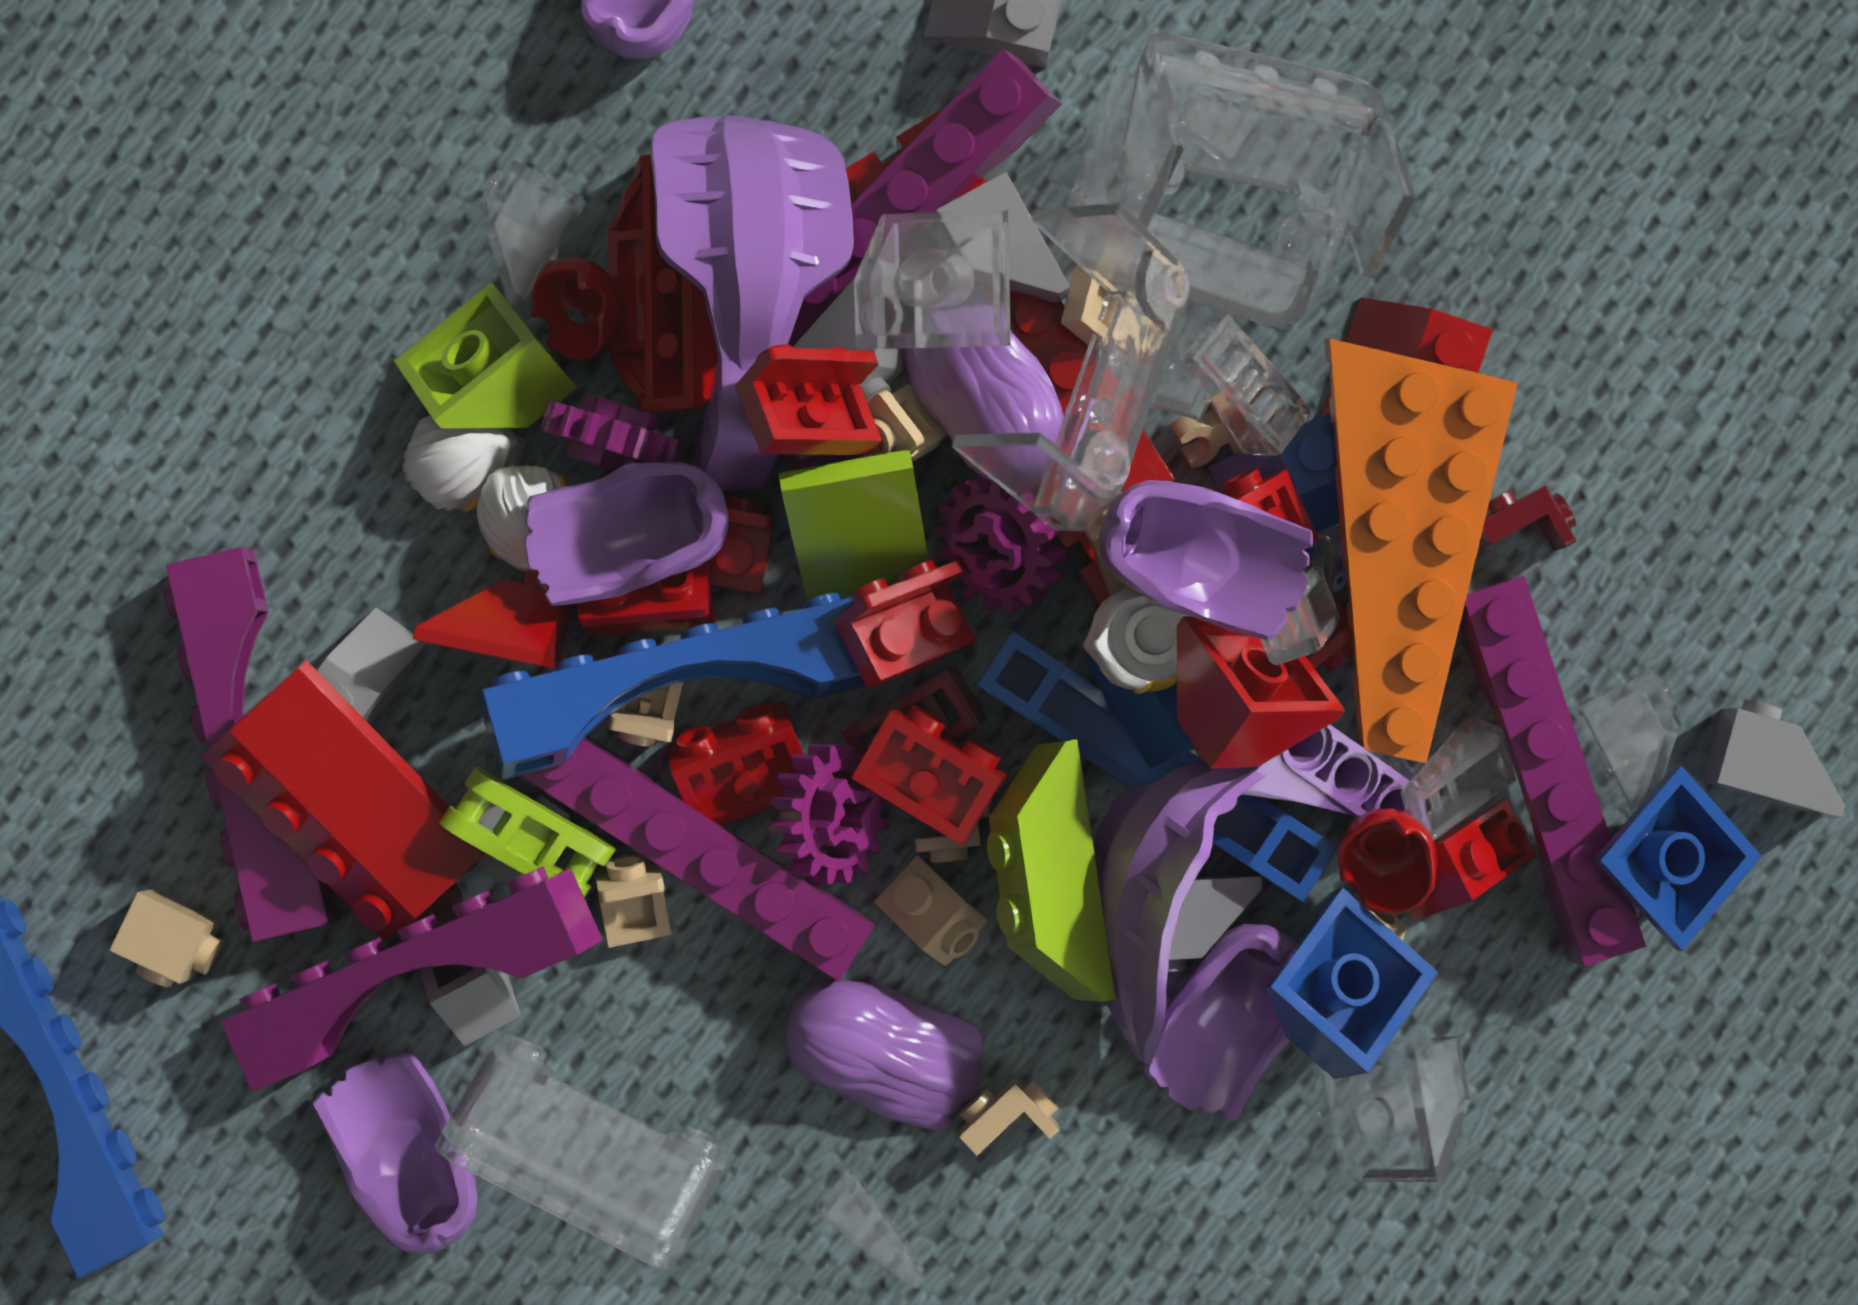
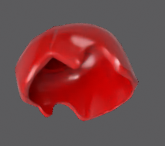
(583, 285)
(1388, 860)

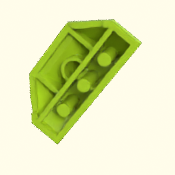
(1050, 874)

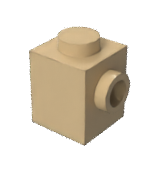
(167, 939)

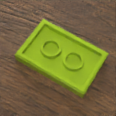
(854, 522)

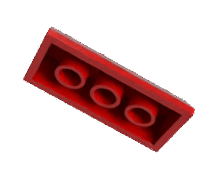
(342, 801)

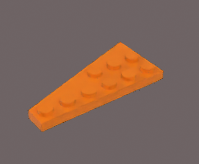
(1412, 504)

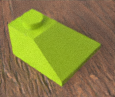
(484, 368)

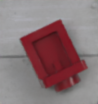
(1509, 514)

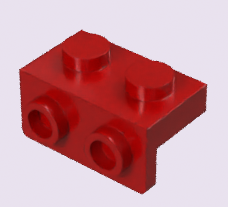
(809, 401)

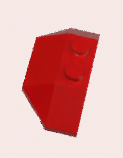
(665, 335)

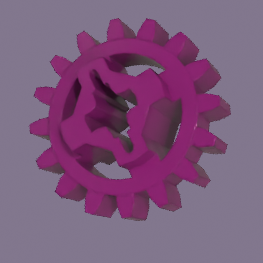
(609, 433)
(998, 545)
(827, 815)

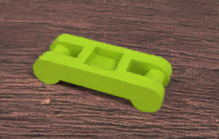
(526, 831)

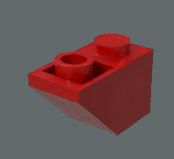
(1476, 857)

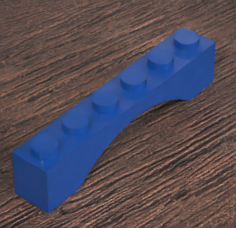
(1074, 709)
(546, 716)
(98, 1200)

